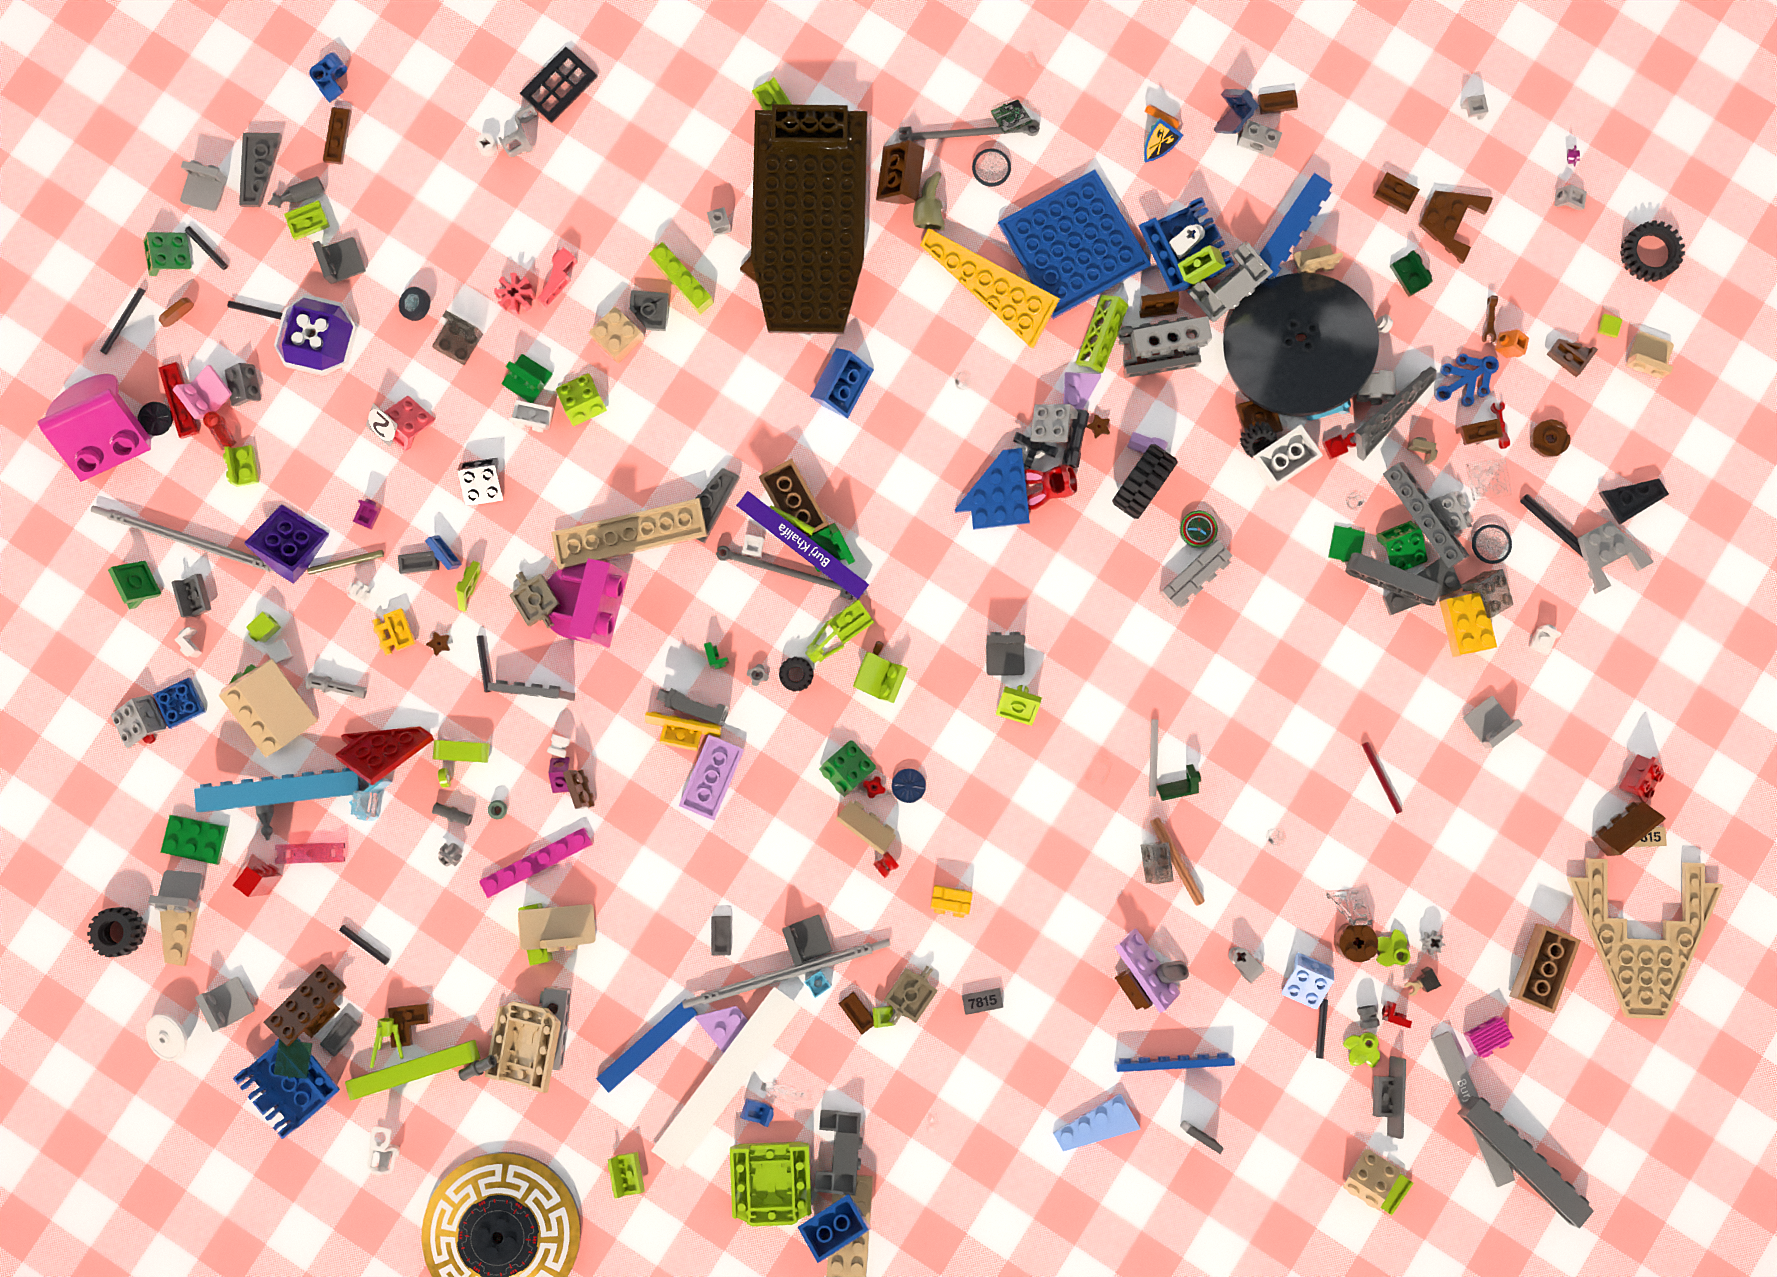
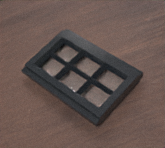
(558, 84)

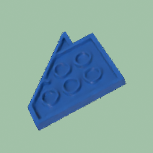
(999, 494)

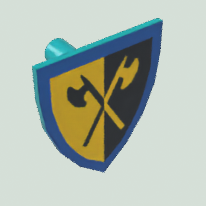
(1160, 140)

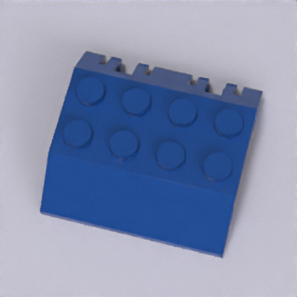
(1160, 232)
(293, 1098)

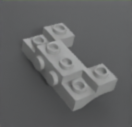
(1234, 286)

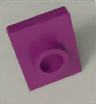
(556, 775)

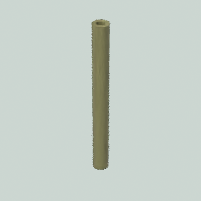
(345, 562)

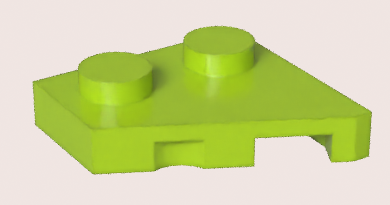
(467, 585)

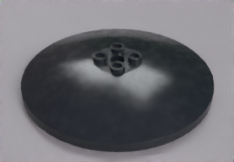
(1307, 374)

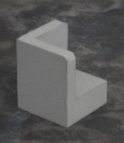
(1476, 106)

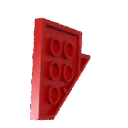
(381, 751)

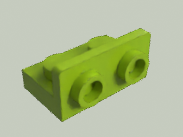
(241, 465)

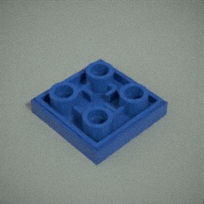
(179, 703)

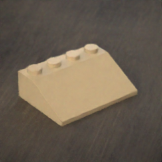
(268, 707)

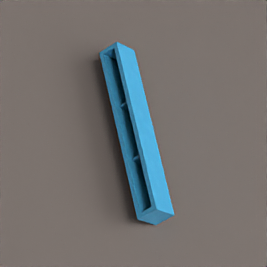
(276, 791)

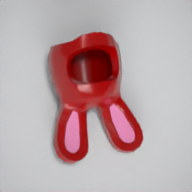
(1056, 482)

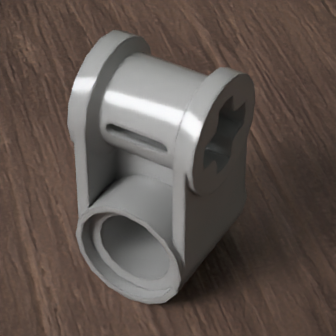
(1247, 966)

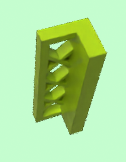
(1106, 333)

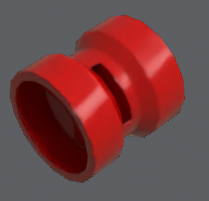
(890, 863)

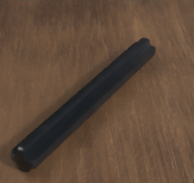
(1551, 522)

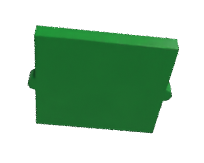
(1345, 542)

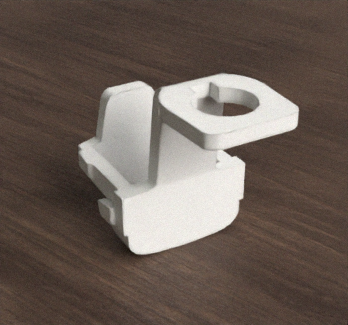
(385, 1149)

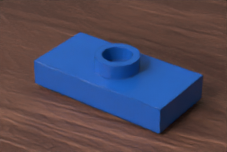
(443, 552)

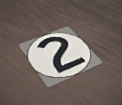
(381, 424)

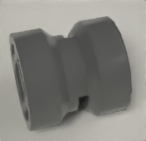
(1368, 1016)

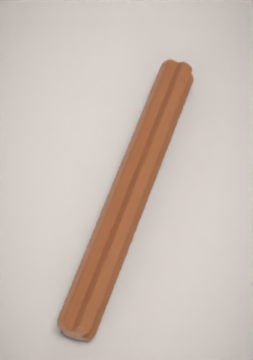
(1178, 862)

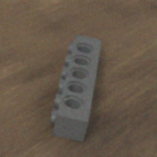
(1425, 514)

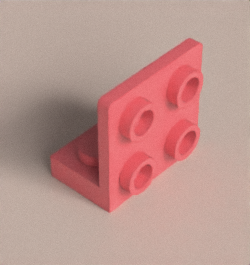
(410, 420)

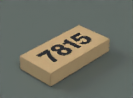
(1655, 838)

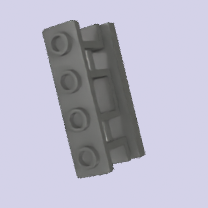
(1159, 363)

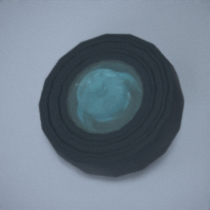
(414, 303)

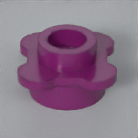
(1573, 156)

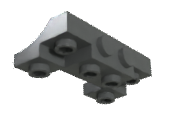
(845, 1152)

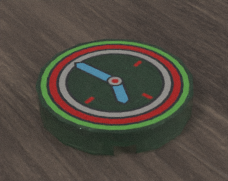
(1198, 529)

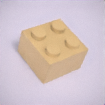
(616, 334)

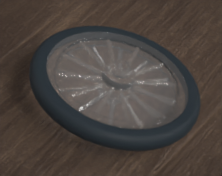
(991, 167)
(1491, 544)

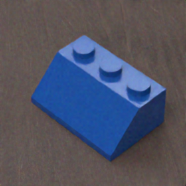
(842, 382)
(834, 1228)

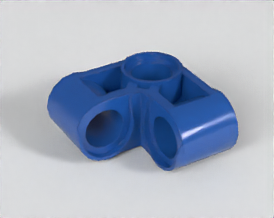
(332, 68)

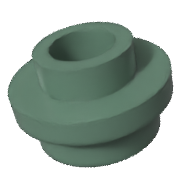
(491, 809)

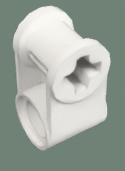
(1184, 242)

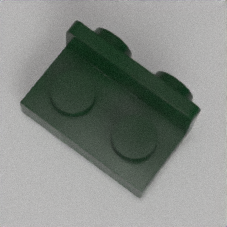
(1411, 273)

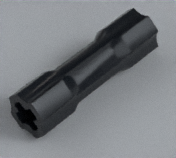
(1073, 449)

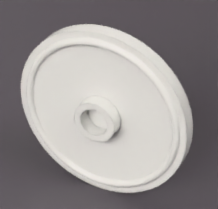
(166, 1037)

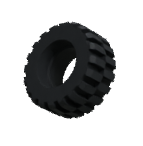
(1144, 481)

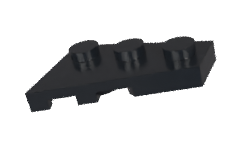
(1632, 499)

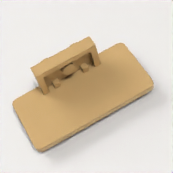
(556, 927)

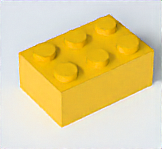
(1467, 625)

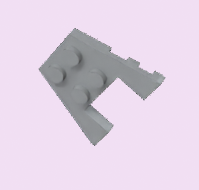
(1605, 546)

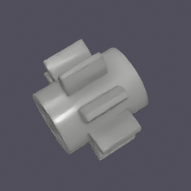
(449, 854)
(1438, 943)

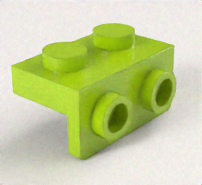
(626, 1174)

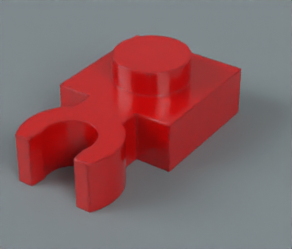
(1338, 446)

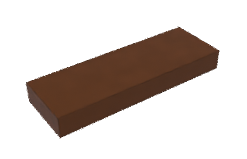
(337, 135)

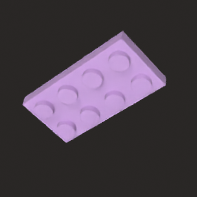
(711, 777)
(1144, 965)

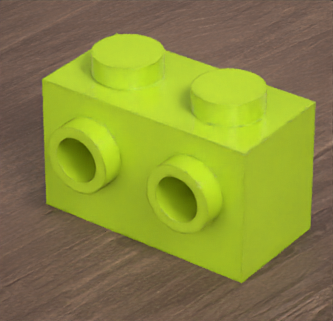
(1201, 264)

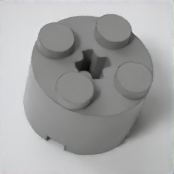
(1378, 388)

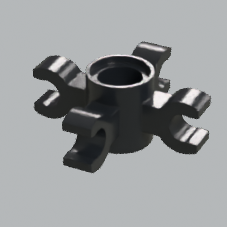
(1046, 449)

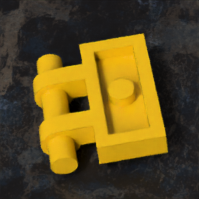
(398, 628)

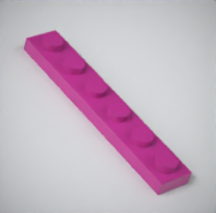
(535, 862)

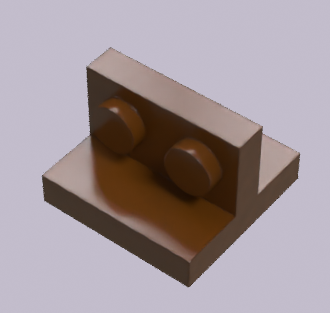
(1133, 990)

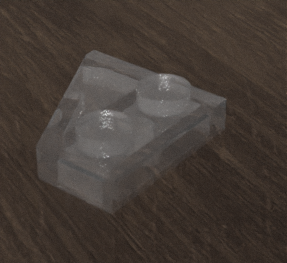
(1352, 904)

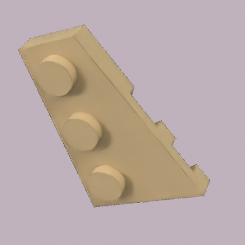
(177, 935)

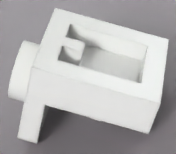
(1544, 639)

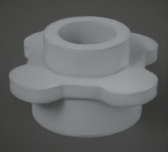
(762, 675)

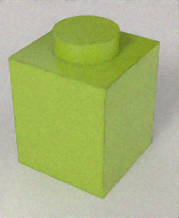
(262, 627)

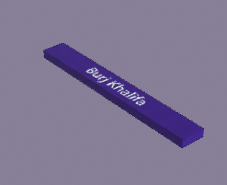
(802, 544)

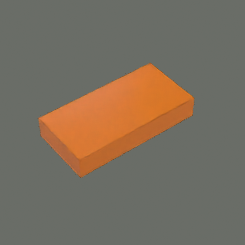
(1158, 113)

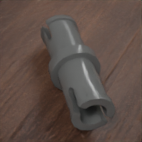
(452, 814)
(477, 1068)

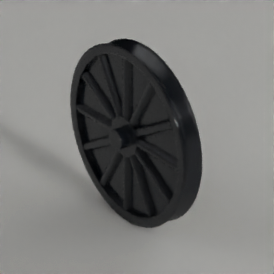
(155, 418)

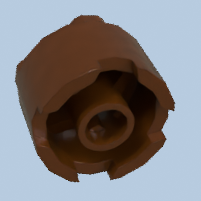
(1366, 946)

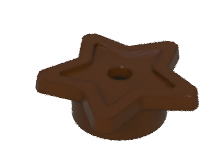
(1094, 426)
(439, 648)

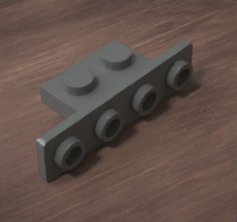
(1390, 1097)

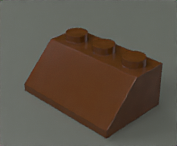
(900, 173)
(1627, 828)

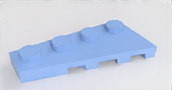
(1098, 1124)

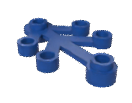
(1469, 377)

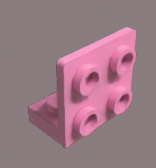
(204, 393)

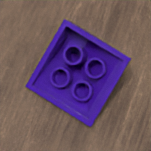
(287, 543)

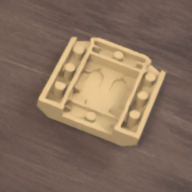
(524, 1045)

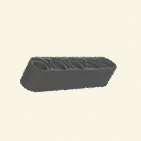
(1393, 579)

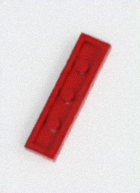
(184, 421)

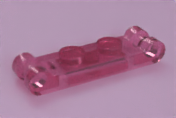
(309, 853)

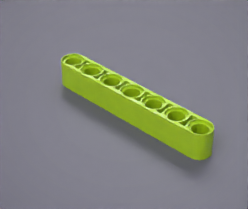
(412, 1070)

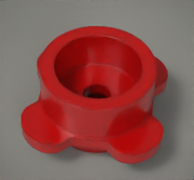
(873, 792)

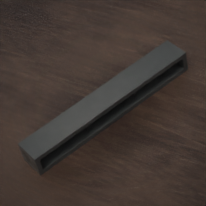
(1525, 1161)

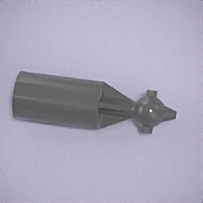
(298, 192)
(265, 815)

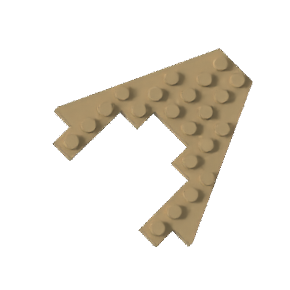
(1645, 971)

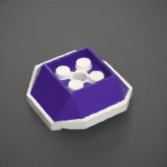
(330, 345)

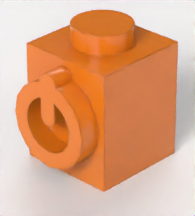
(1512, 343)

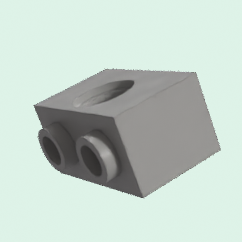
(1259, 138)

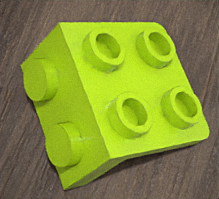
(580, 399)

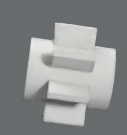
(358, 591)

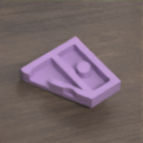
(1079, 388)

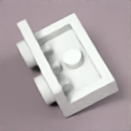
(531, 415)

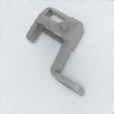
(519, 134)

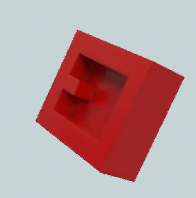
(1399, 1018)

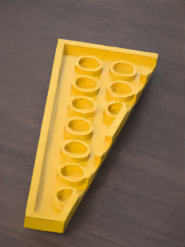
(1008, 296)

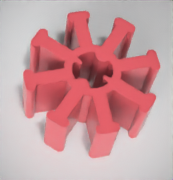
(515, 286)

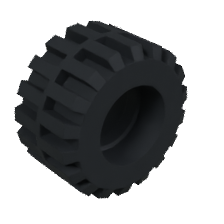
(101, 937)

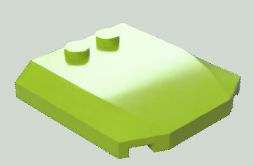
(770, 1183)

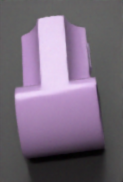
(1141, 443)

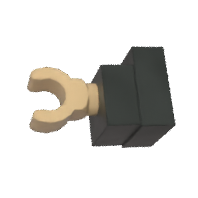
(1427, 981)

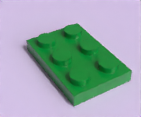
(194, 839)

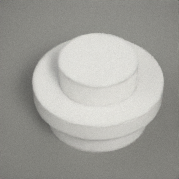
(1384, 323)

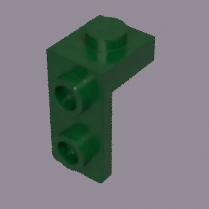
(1182, 787)

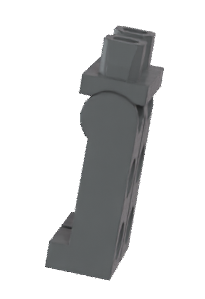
(676, 700)

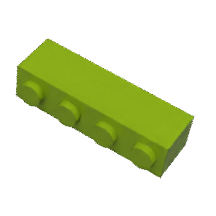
(681, 278)

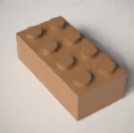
(791, 495)
(1545, 968)

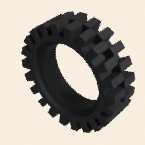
(1661, 232)

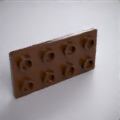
(307, 1007)

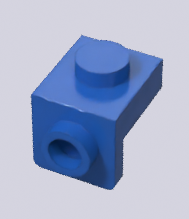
(757, 1112)

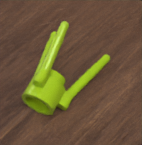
(815, 652)
(384, 1028)

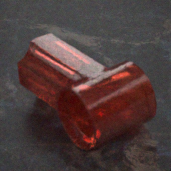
(220, 430)

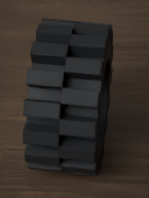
(1255, 432)
(788, 665)

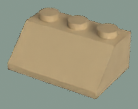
(866, 826)

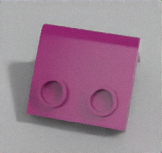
(93, 427)
(588, 600)

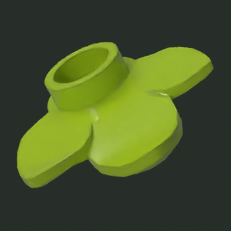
(1391, 947)
(1360, 1051)

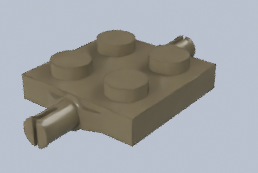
(535, 600)
(910, 995)

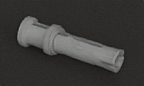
(327, 684)

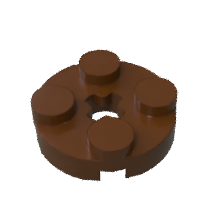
(1559, 434)

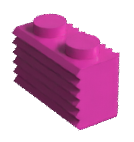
(1489, 1036)

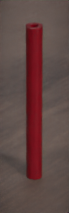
(1381, 777)

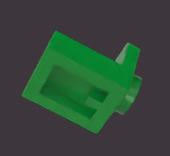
(712, 653)

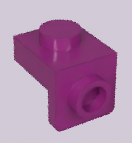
(366, 513)

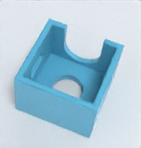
(816, 991)

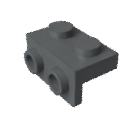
(242, 383)
(191, 596)

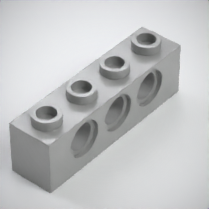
(1199, 327)
(561, 998)

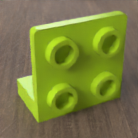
(880, 678)

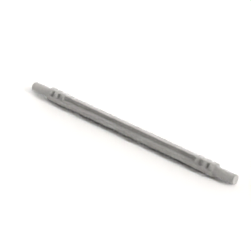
(181, 537)
(786, 973)

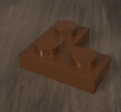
(406, 1017)

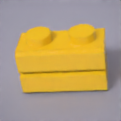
(951, 900)

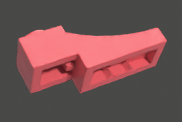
(562, 263)

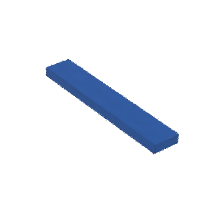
(646, 1046)

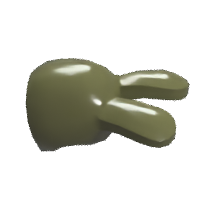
(928, 207)

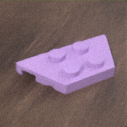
(723, 1025)

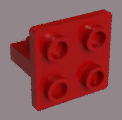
(1642, 777)

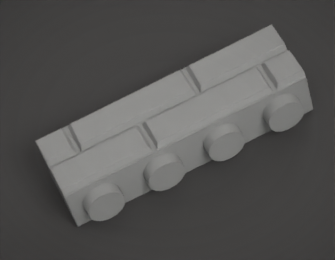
(1195, 574)

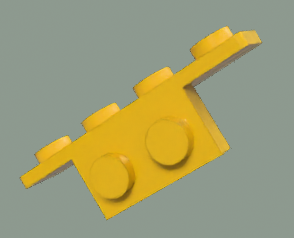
(681, 732)

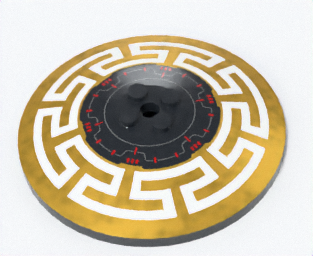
(505, 1196)

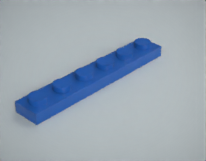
(1182, 1062)

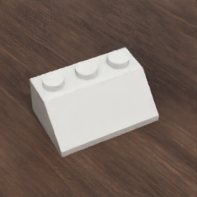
(1287, 457)

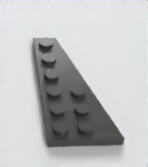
(1380, 424)

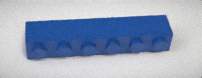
(1295, 222)

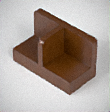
(1480, 432)

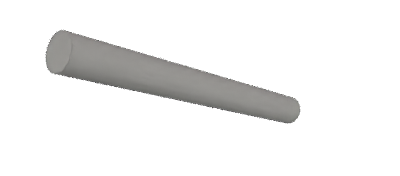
(1153, 758)

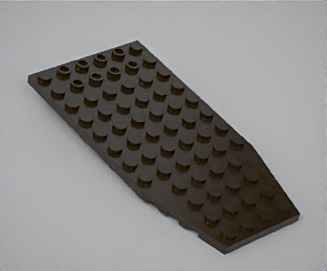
(808, 215)

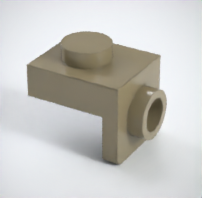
(1421, 445)

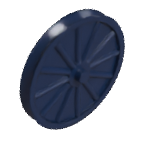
(908, 785)

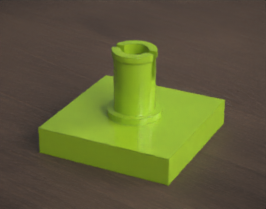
(1018, 705)

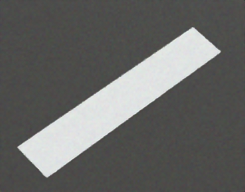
(726, 1078)

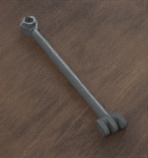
(964, 132)
(782, 570)

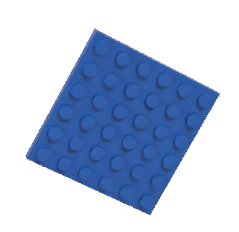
(1074, 242)

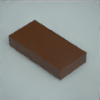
(1277, 102)
(857, 1012)

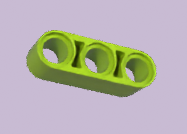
(461, 751)

